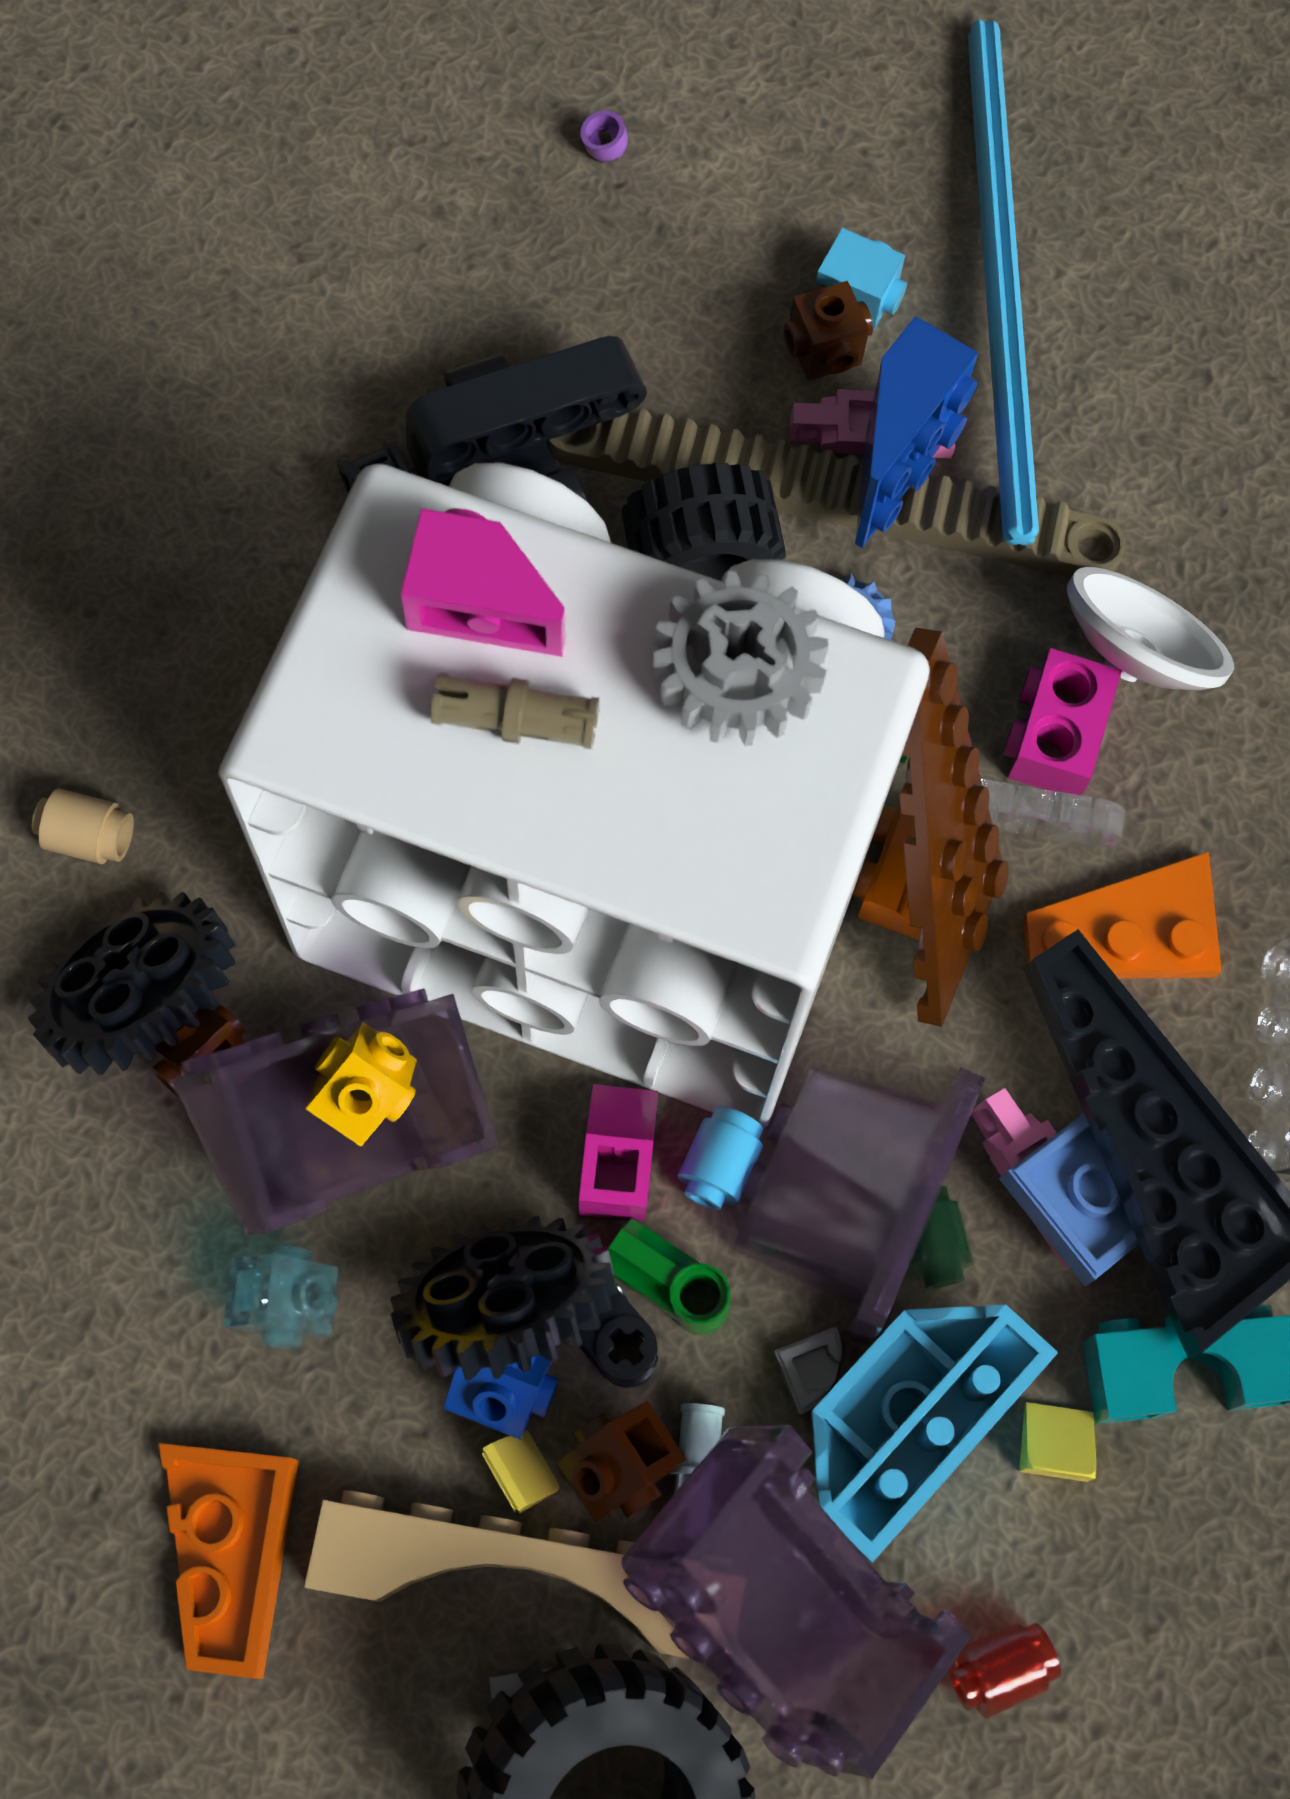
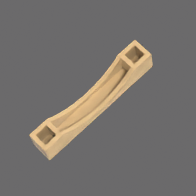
(381, 1552)

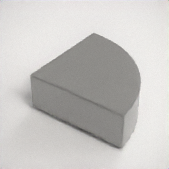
(810, 1368)

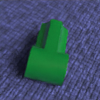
(664, 1273)

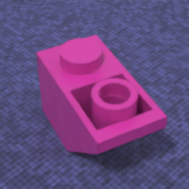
(618, 1153)

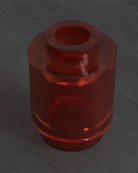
(1005, 1669)

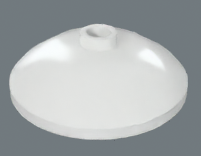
(1146, 632)

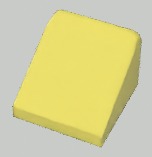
(1058, 1442)
(520, 1471)

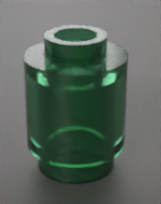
(942, 1247)

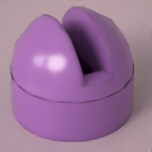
(601, 122)

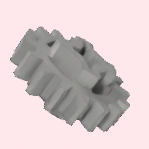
(742, 671)

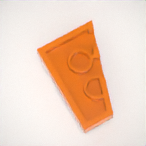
(1140, 926)

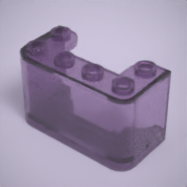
(789, 1607)

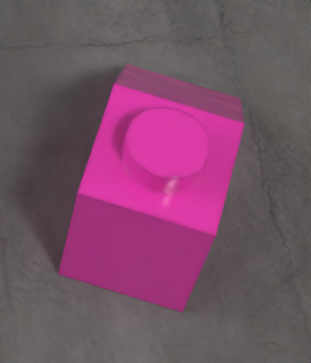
(478, 586)

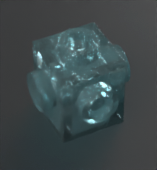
(281, 1297)

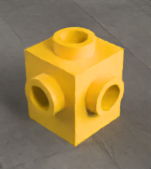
(362, 1083)

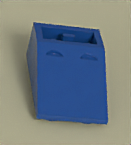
(913, 413)

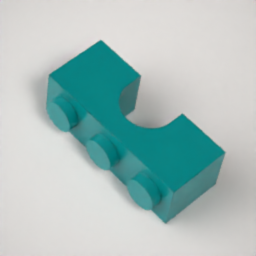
(1135, 1367)

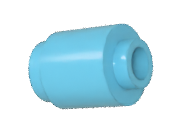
(721, 1158)

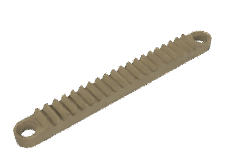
(830, 488)

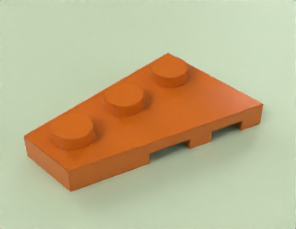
(230, 1548)

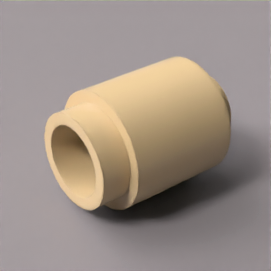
(82, 826)

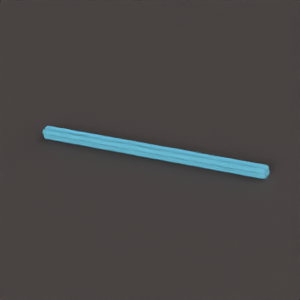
(1002, 287)

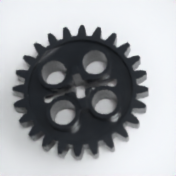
(132, 983)
(503, 1297)

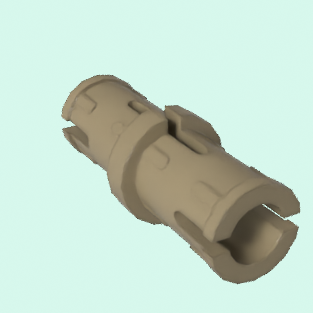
(515, 710)

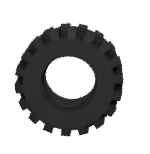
(705, 518)

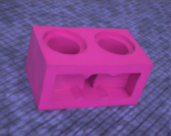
(1071, 727)

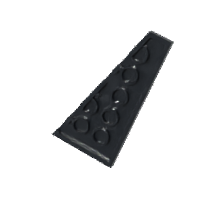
(1185, 1172)

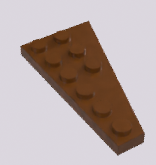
(956, 854)

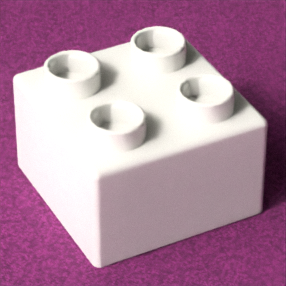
(598, 903)

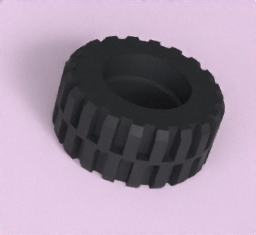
(598, 1706)

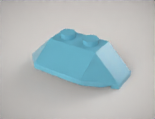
(917, 1413)

